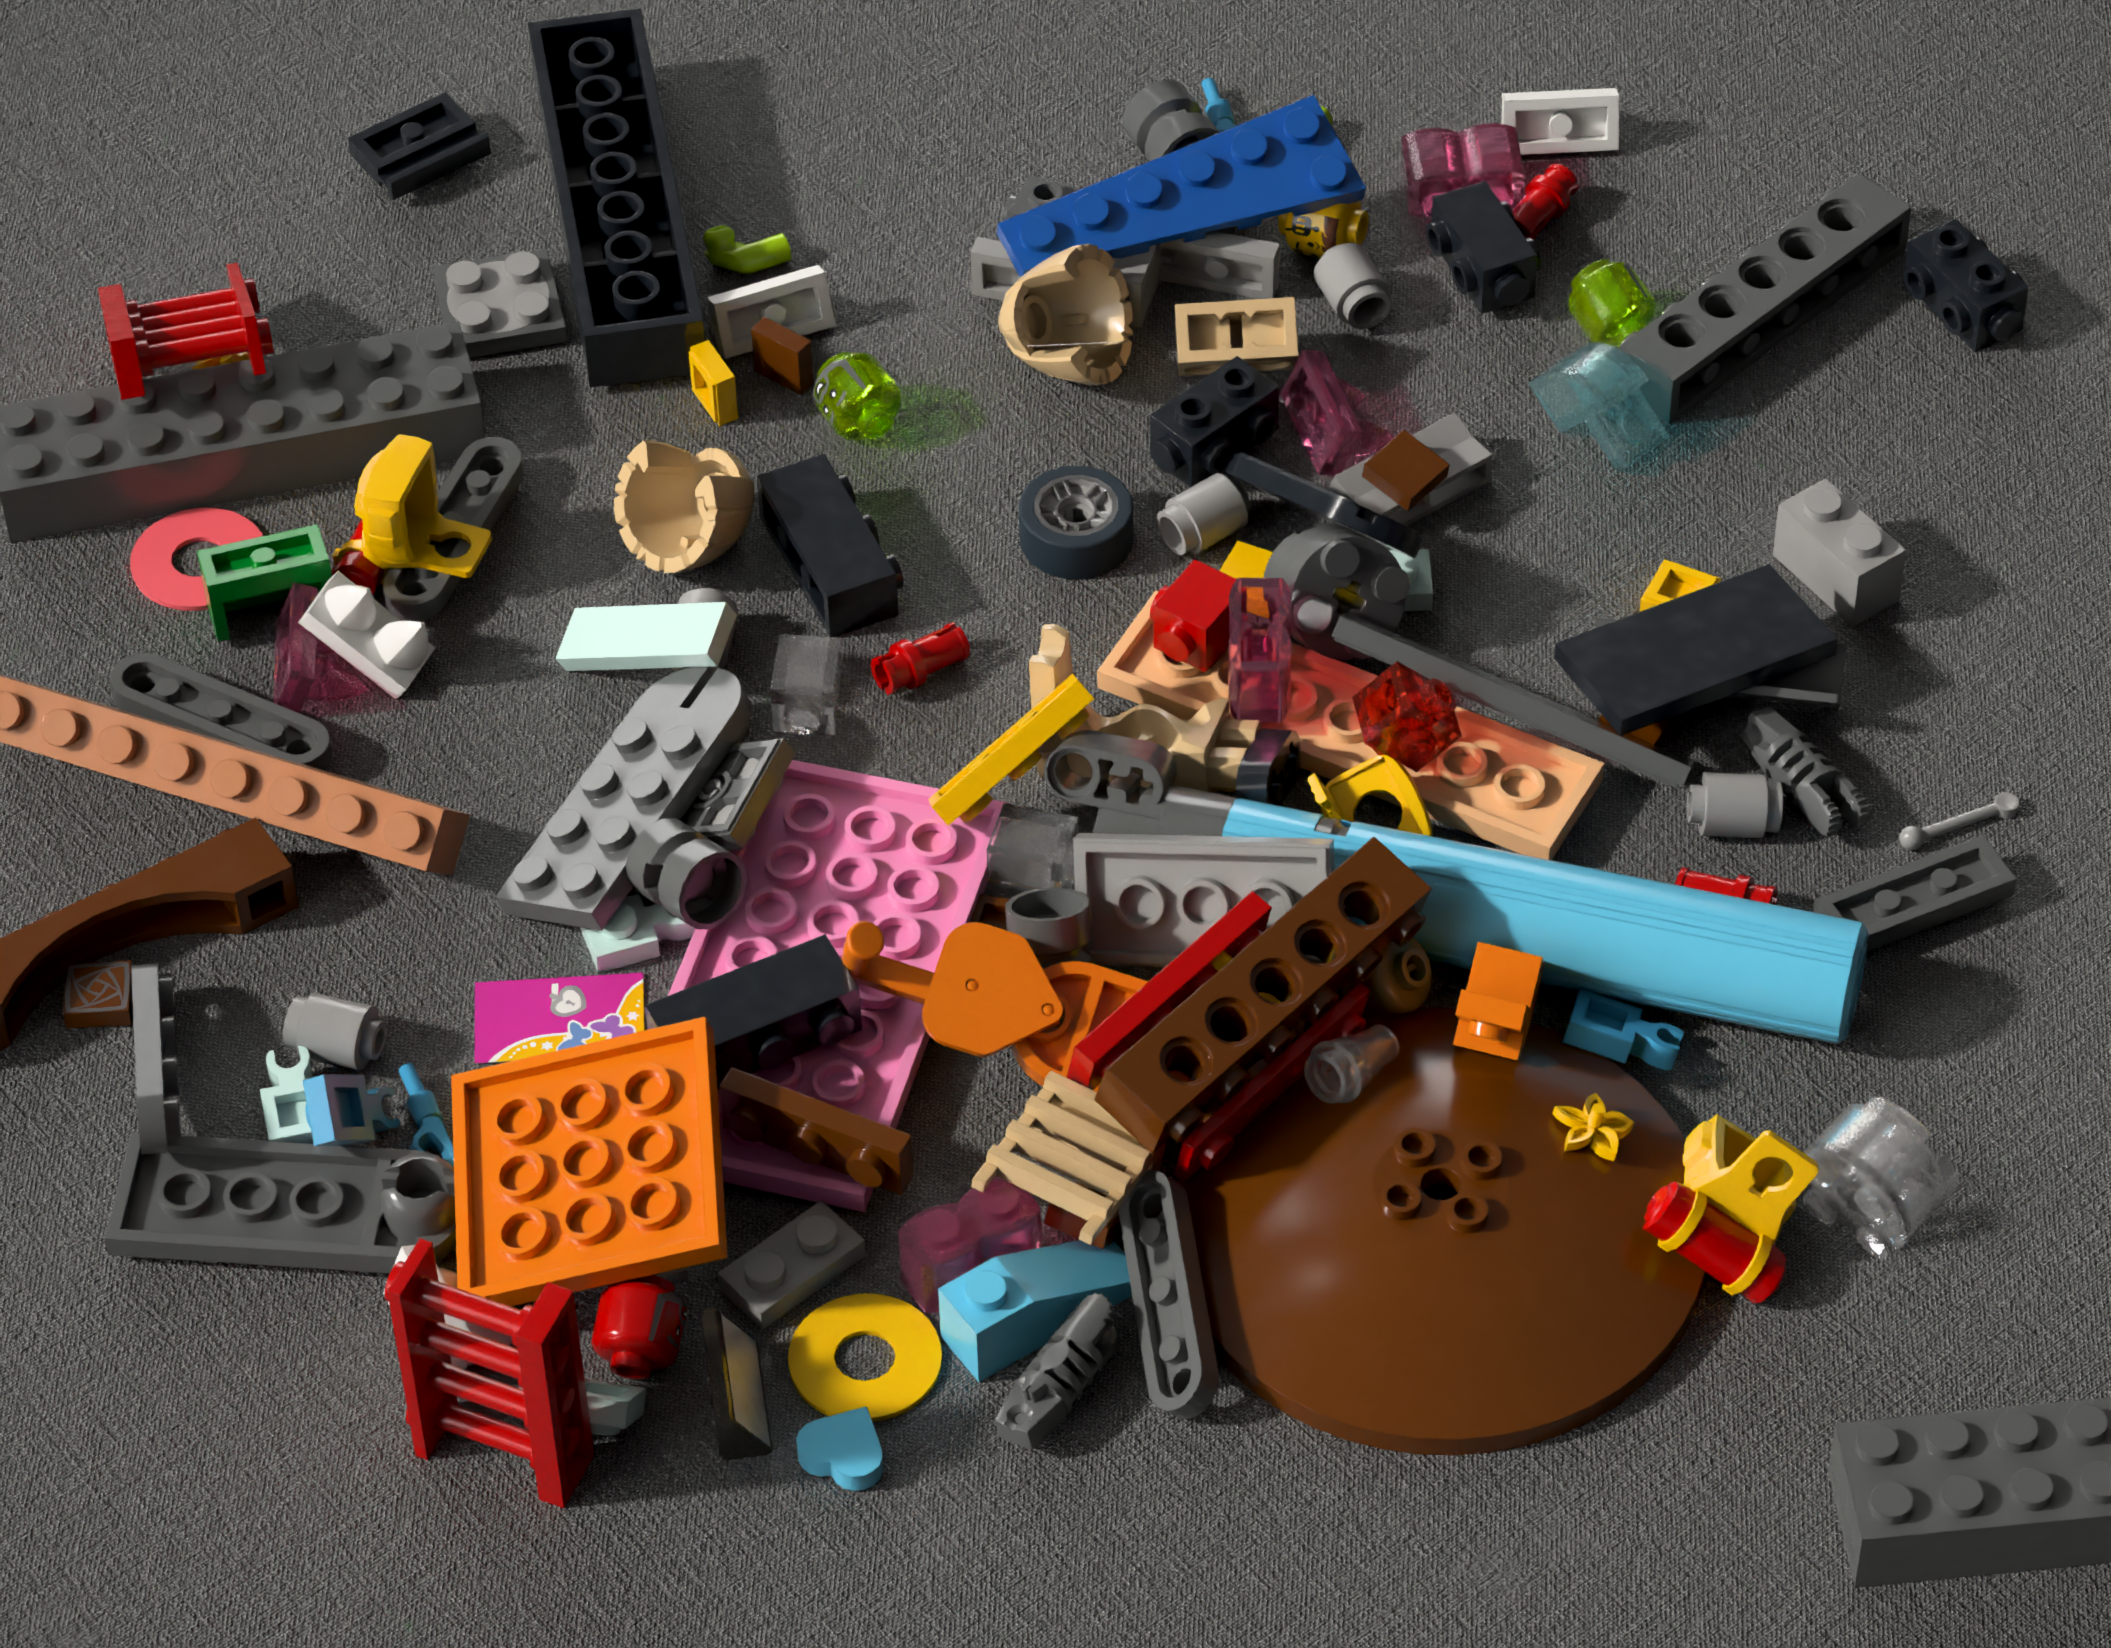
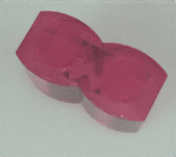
(1448, 160)
(1259, 649)
(963, 1235)

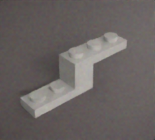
(1214, 263)

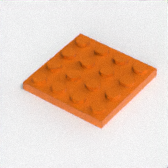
(589, 1164)

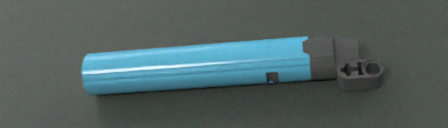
(1590, 925)

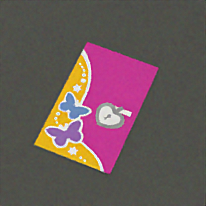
(554, 1014)

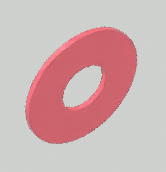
(154, 553)

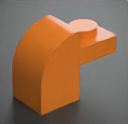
(1498, 1001)

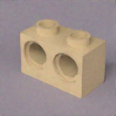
(1255, 330)

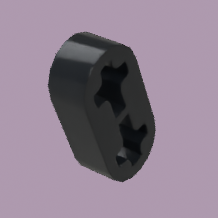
(1269, 767)

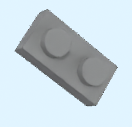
(791, 1264)

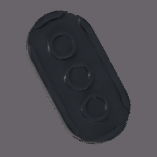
(1325, 504)

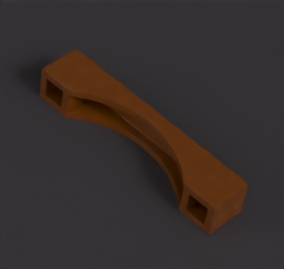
(211, 888)

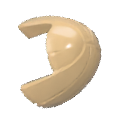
(1070, 301)
(681, 505)

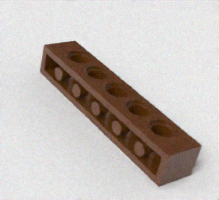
(1366, 886)

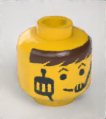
(1321, 230)

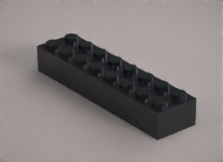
(616, 197)

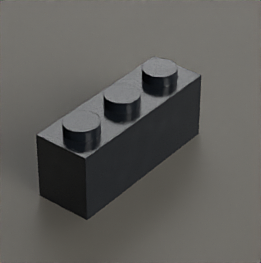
(829, 545)
(770, 1007)

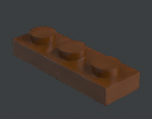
(816, 1131)

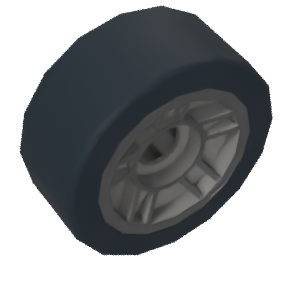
(1076, 522)

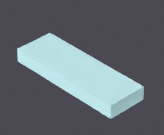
(646, 636)

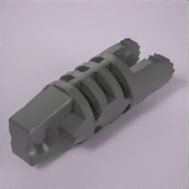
(1804, 773)
(1059, 1373)

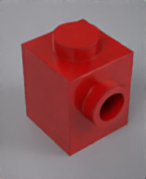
(1193, 616)

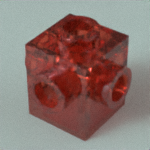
(1407, 716)

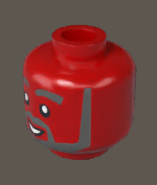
(639, 1326)

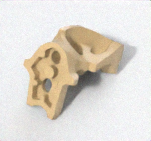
(1204, 747)

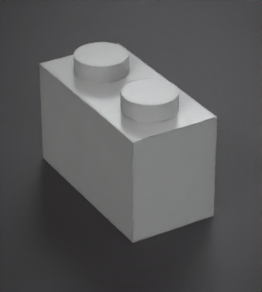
(1839, 552)

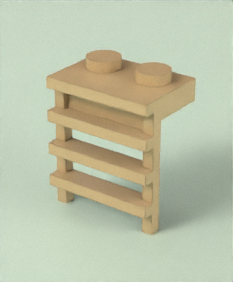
(1078, 1139)

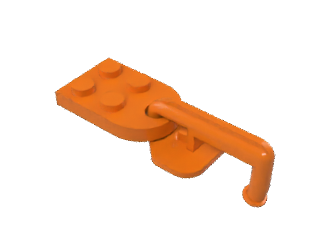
(997, 995)

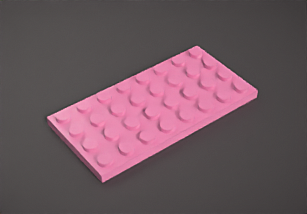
(821, 859)

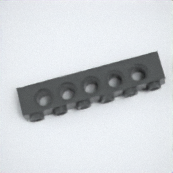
(1767, 294)

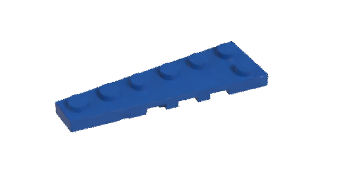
(1227, 180)

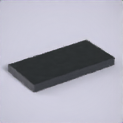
(1695, 649)

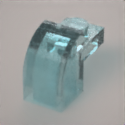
(1602, 389)

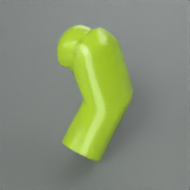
(742, 257)

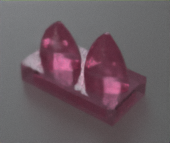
(1324, 415)
(298, 668)

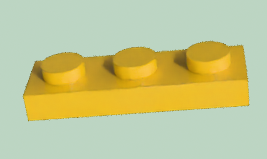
(1012, 752)

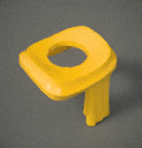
(1377, 774)

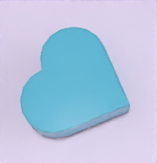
(842, 1448)

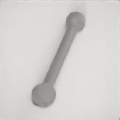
(2004, 807)

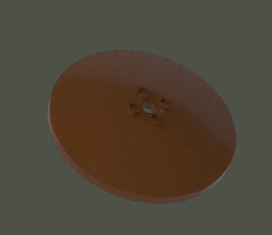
(1456, 1315)

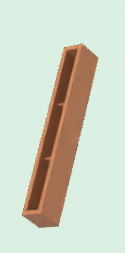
(231, 777)

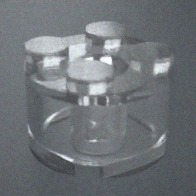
(1877, 1175)

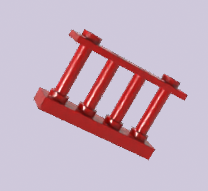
(183, 330)
(1171, 987)
(544, 1363)

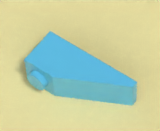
(1022, 1299)

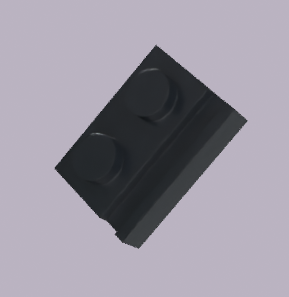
(419, 145)

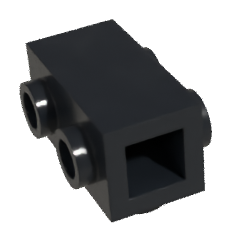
(1483, 247)
(1965, 285)
(1214, 421)

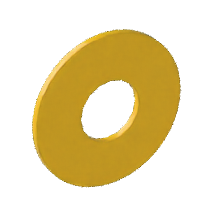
(893, 1320)

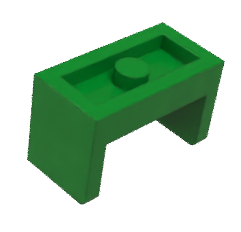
(261, 571)

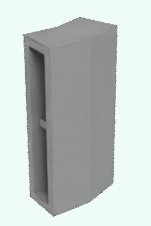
(1450, 440)

